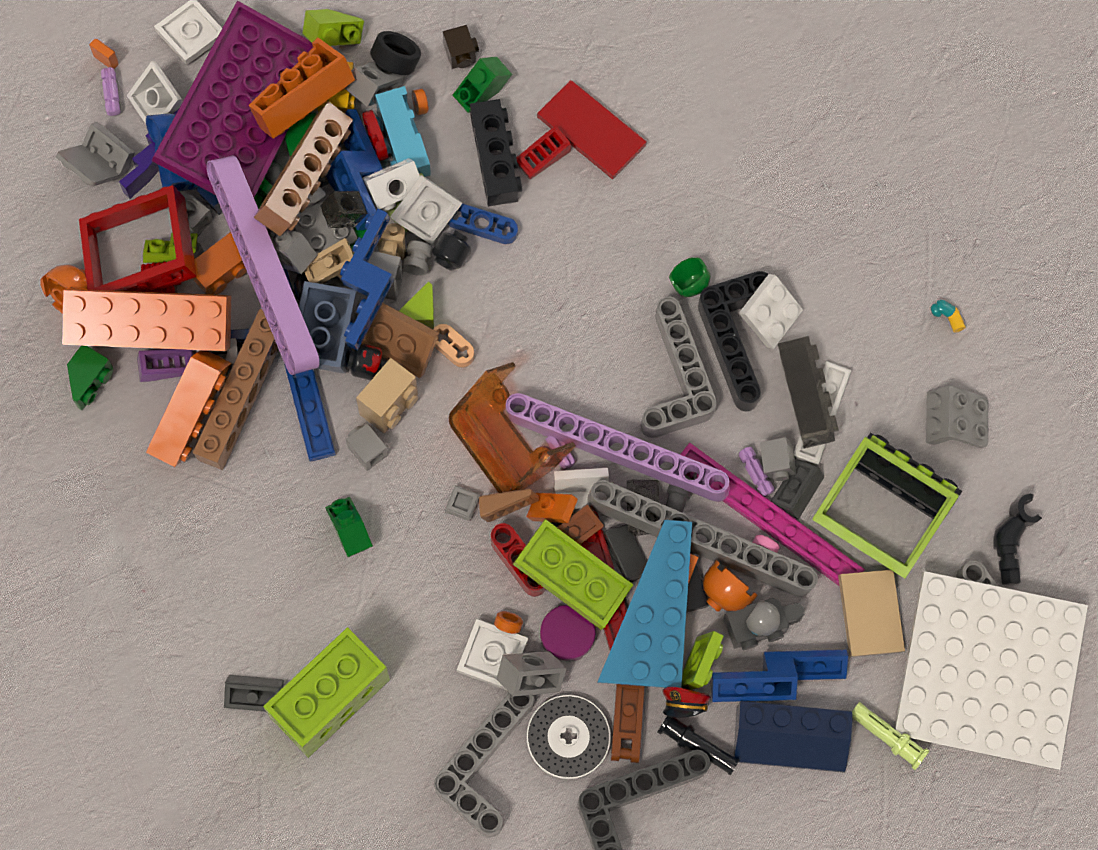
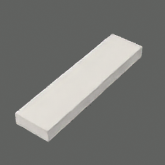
(836, 381)

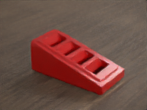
(538, 146)

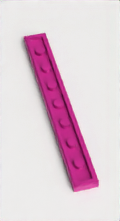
(778, 523)

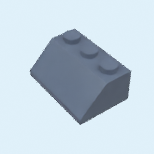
(327, 315)

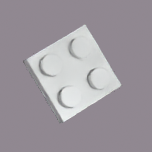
(189, 31)
(426, 209)
(771, 311)
(485, 650)

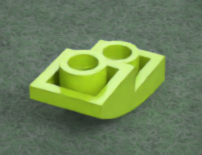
(163, 251)

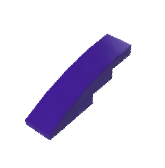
(144, 170)

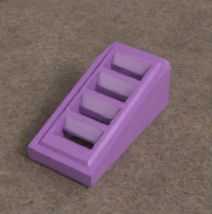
(166, 372)

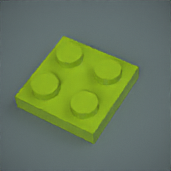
(698, 665)

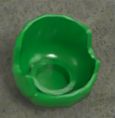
(690, 277)

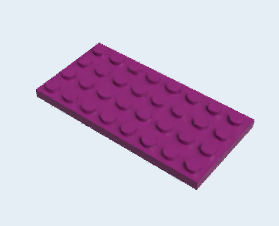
(216, 110)

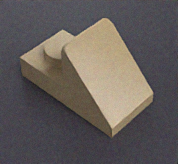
(329, 262)

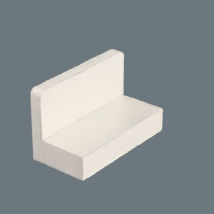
(579, 484)

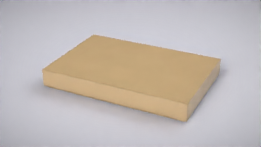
(871, 613)

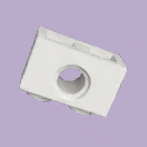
(378, 183)

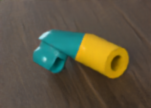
(951, 312)

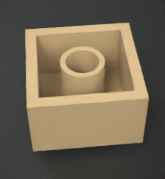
(388, 396)

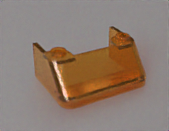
(494, 439)

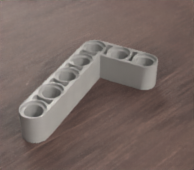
(684, 372)
(480, 757)

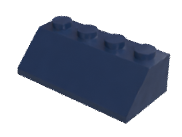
(792, 736)

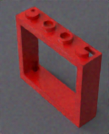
(143, 205)

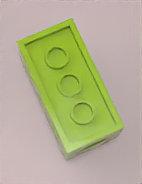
(327, 692)

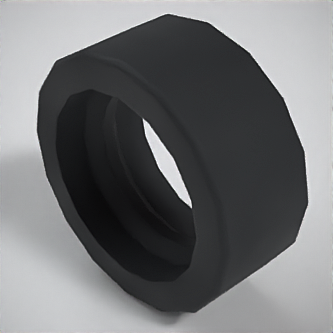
(395, 53)

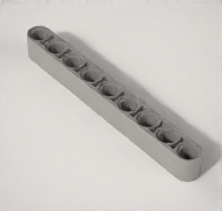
(715, 537)

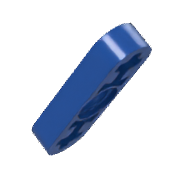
(501, 223)

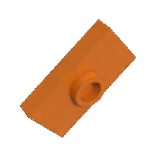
(552, 507)

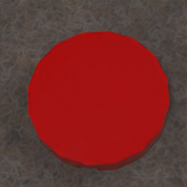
(375, 134)

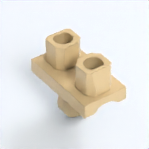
(393, 241)

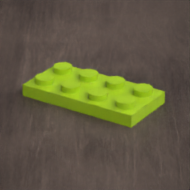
(573, 574)

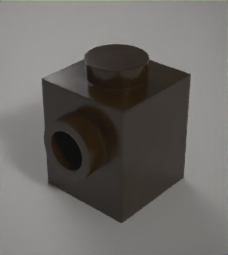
(460, 47)

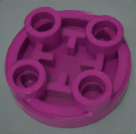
(567, 633)

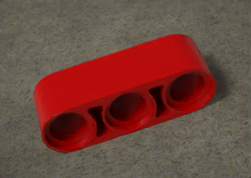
(510, 549)

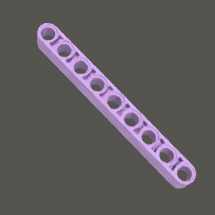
(262, 265)
(625, 456)

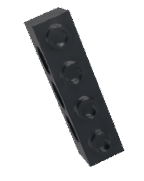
(487, 115)
(891, 479)

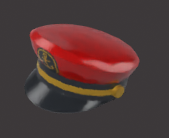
(684, 702)

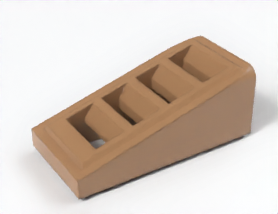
(502, 504)

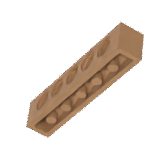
(303, 169)
(237, 395)

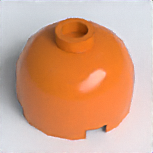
(62, 278)
(726, 589)

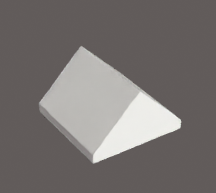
(154, 93)

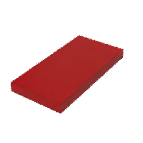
(592, 129)

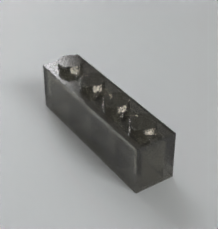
(806, 392)

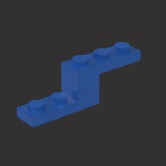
(356, 163)
(366, 278)
(779, 675)

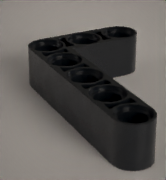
(729, 336)

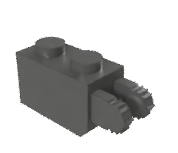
(743, 637)

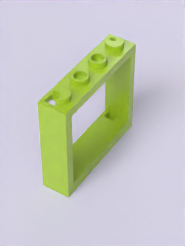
(861, 543)

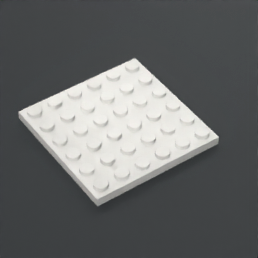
(991, 670)

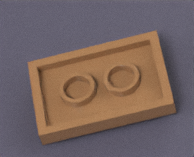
(402, 339)

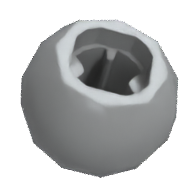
(763, 619)

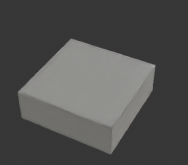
(462, 503)

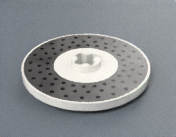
(552, 752)

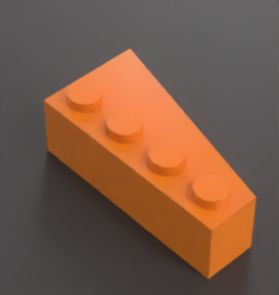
(301, 89)
(188, 406)

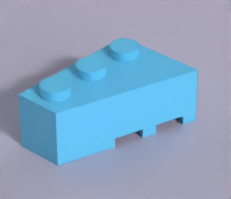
(400, 129)

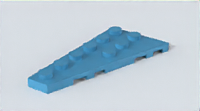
(653, 630)

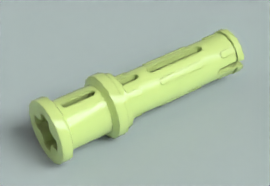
(900, 743)

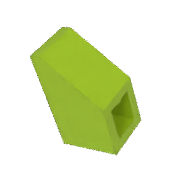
(332, 27)

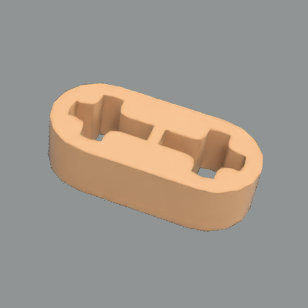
(457, 341)

